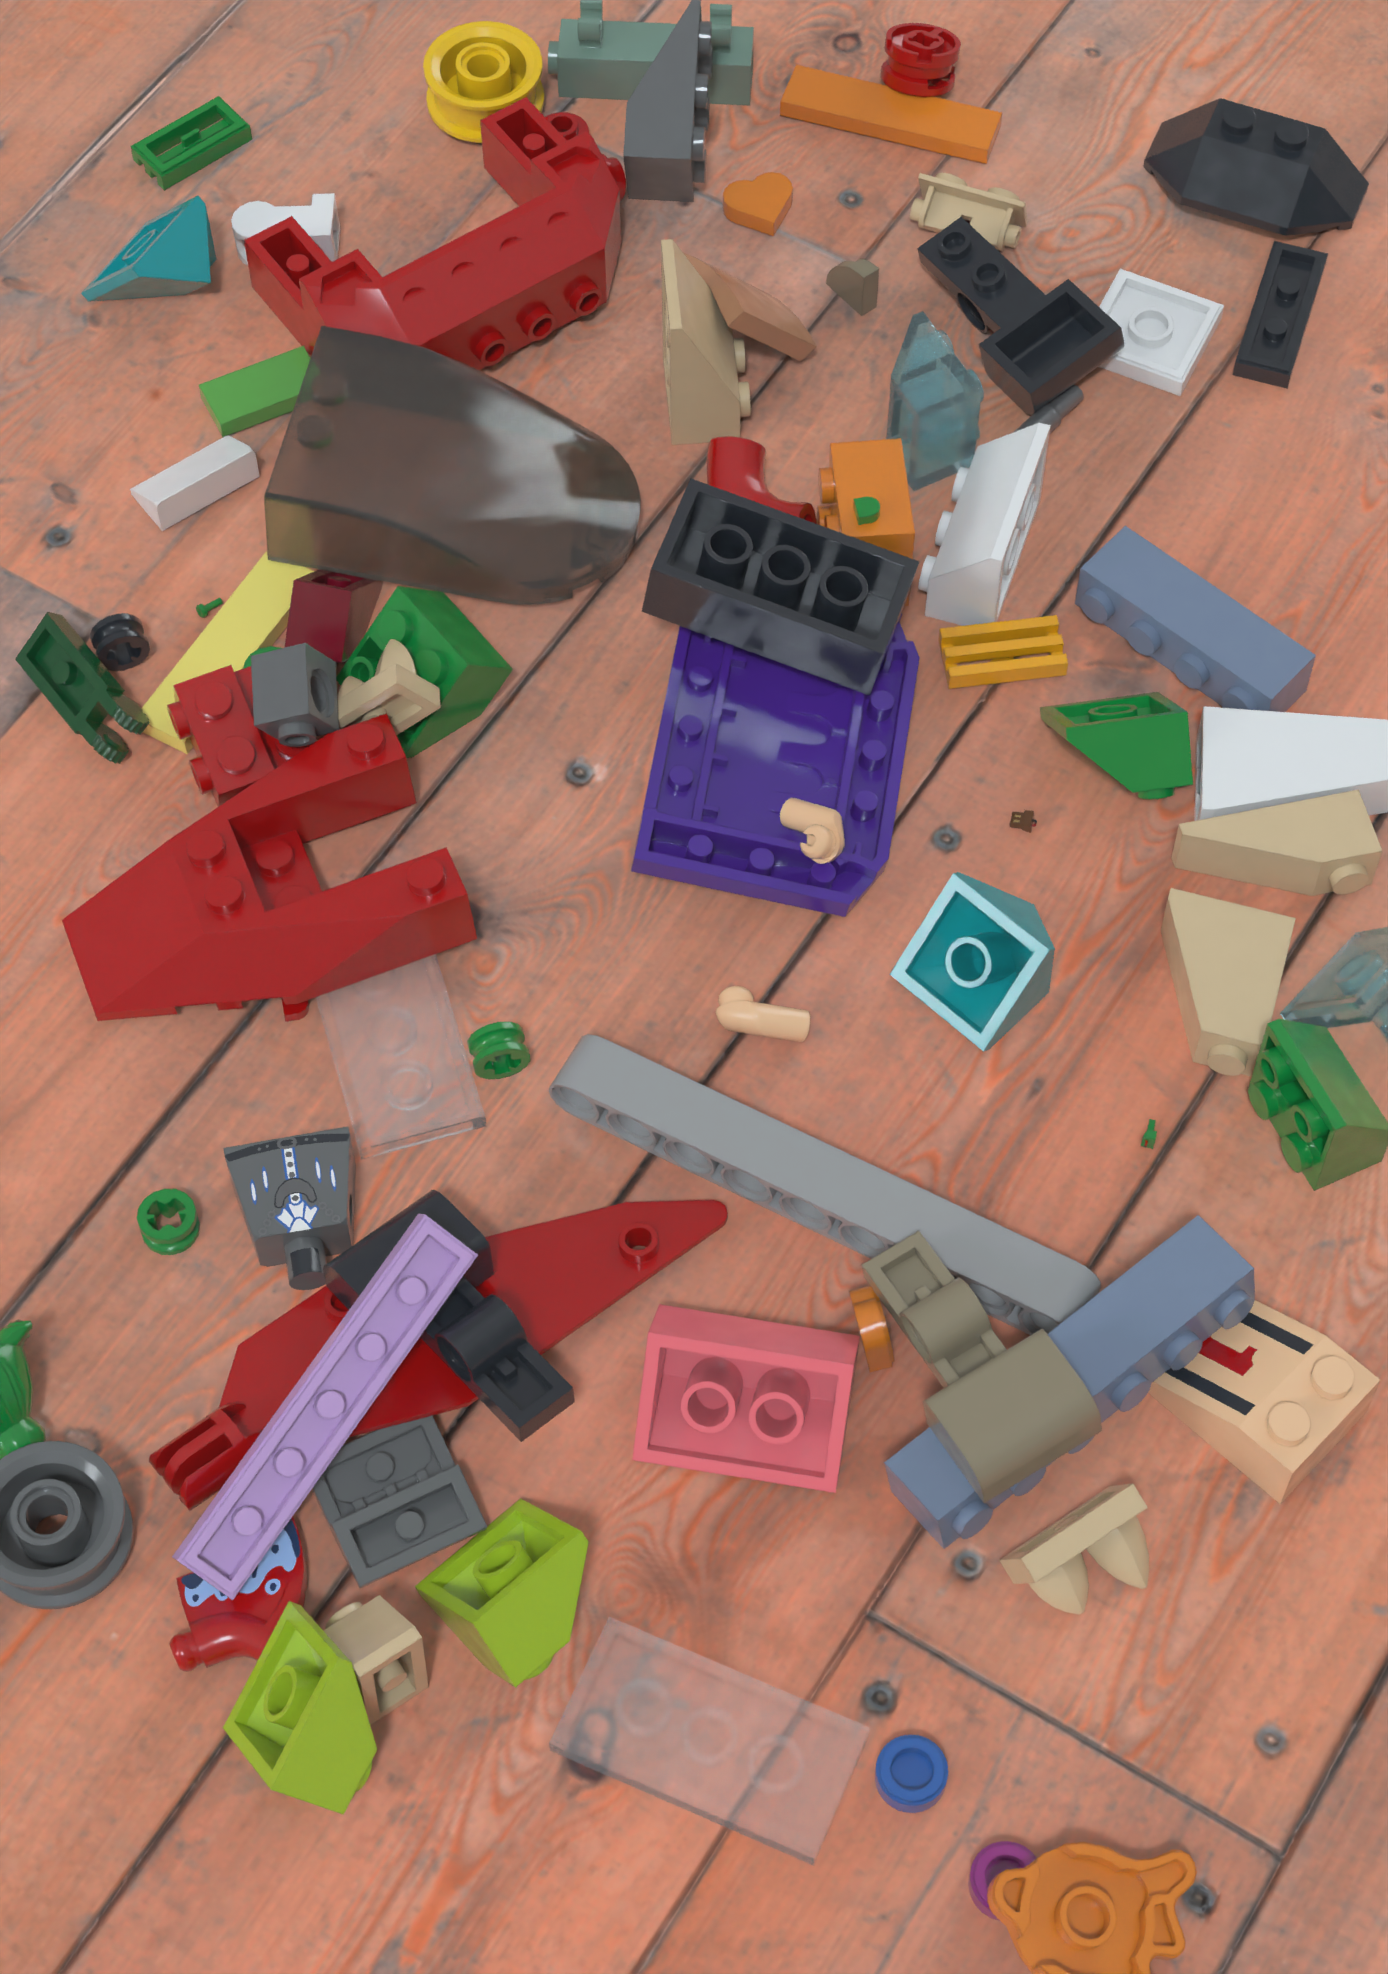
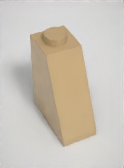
(1224, 975)

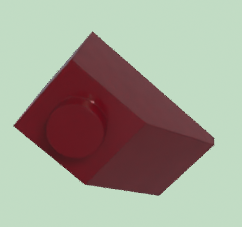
(331, 612)

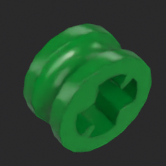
(498, 1050)
(168, 1239)

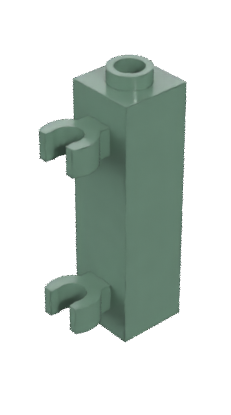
(612, 56)

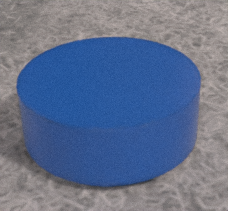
(911, 1773)

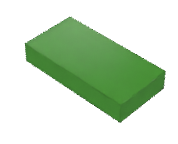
(255, 391)

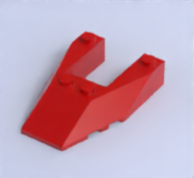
(239, 910)

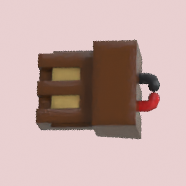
(1023, 820)

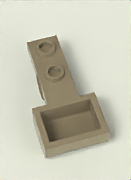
(998, 1407)

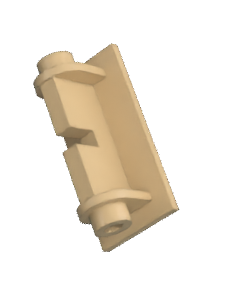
(990, 212)

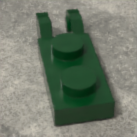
(80, 686)

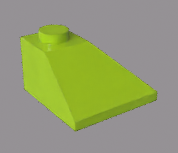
(512, 1591)
(304, 1716)

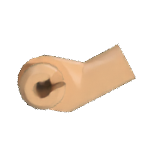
(820, 824)
(742, 1015)

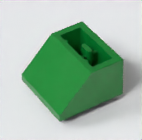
(444, 652)
(1316, 1103)

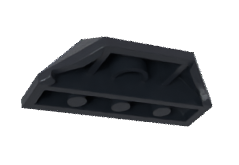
(1257, 169)

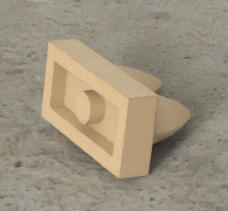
(392, 690)
(1101, 1525)

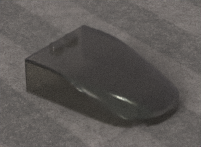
(443, 479)

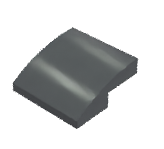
(396, 1499)

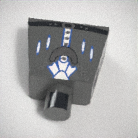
(297, 1200)

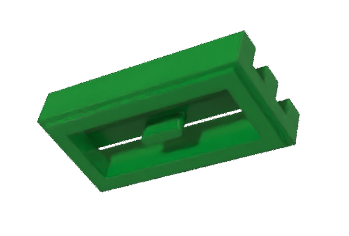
(197, 147)

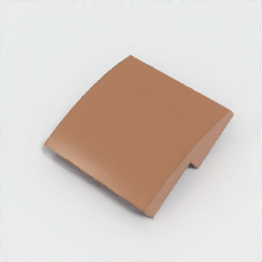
(756, 312)

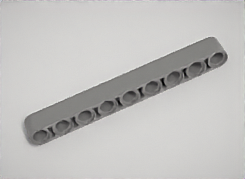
(815, 1182)

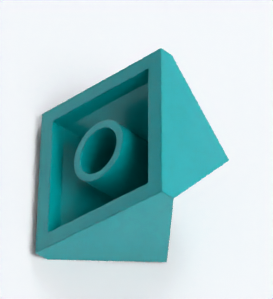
(162, 259)
(978, 959)

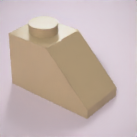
(383, 1653)

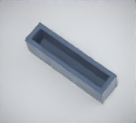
(1192, 627)

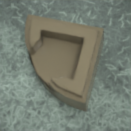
(856, 284)

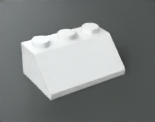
(986, 529)

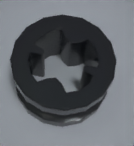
(120, 641)

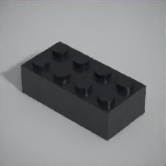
(779, 586)

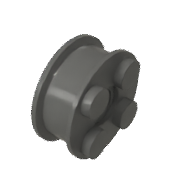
(90, 1546)

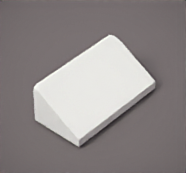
(197, 481)

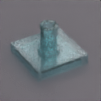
(1349, 987)

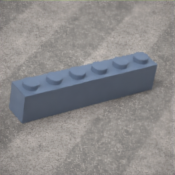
(1116, 1345)

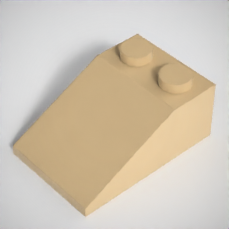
(698, 356)

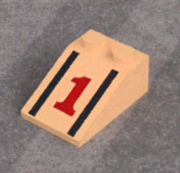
(1269, 1397)

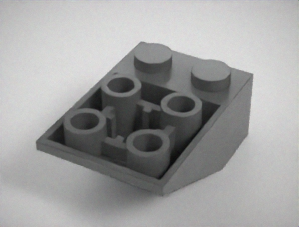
(670, 115)

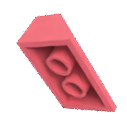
(745, 1398)

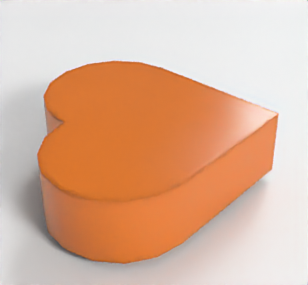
(759, 202)
(872, 1328)

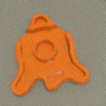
(1093, 1909)

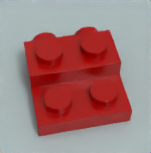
(220, 724)

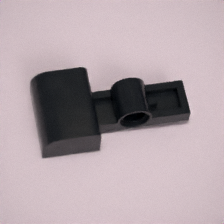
(1038, 339)
(469, 1333)

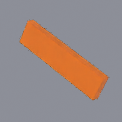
(890, 115)

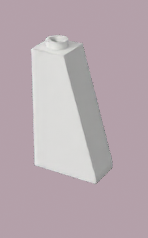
(1285, 757)

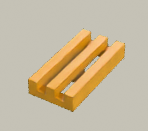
(1000, 644)

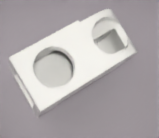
(318, 220)

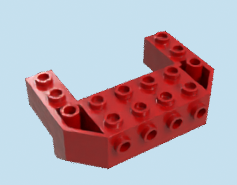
(484, 289)

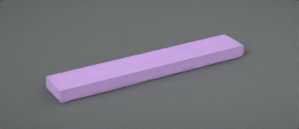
(325, 1406)

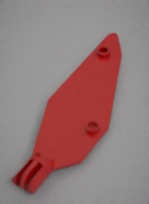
(546, 1273)

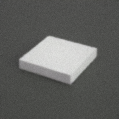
(1161, 330)

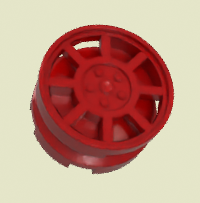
(920, 57)

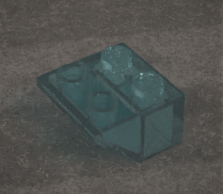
(933, 405)

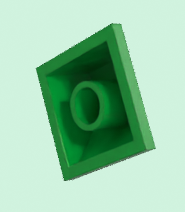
(1131, 737)

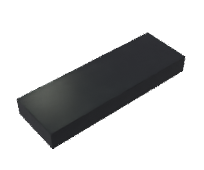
(1280, 314)

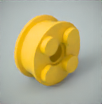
(479, 72)

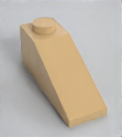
(1290, 846)

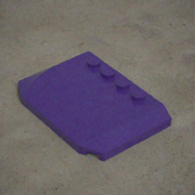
(747, 738)

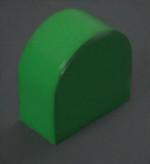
(866, 510)

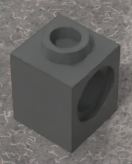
(294, 694)

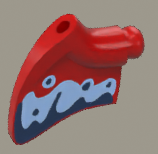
(240, 1626)

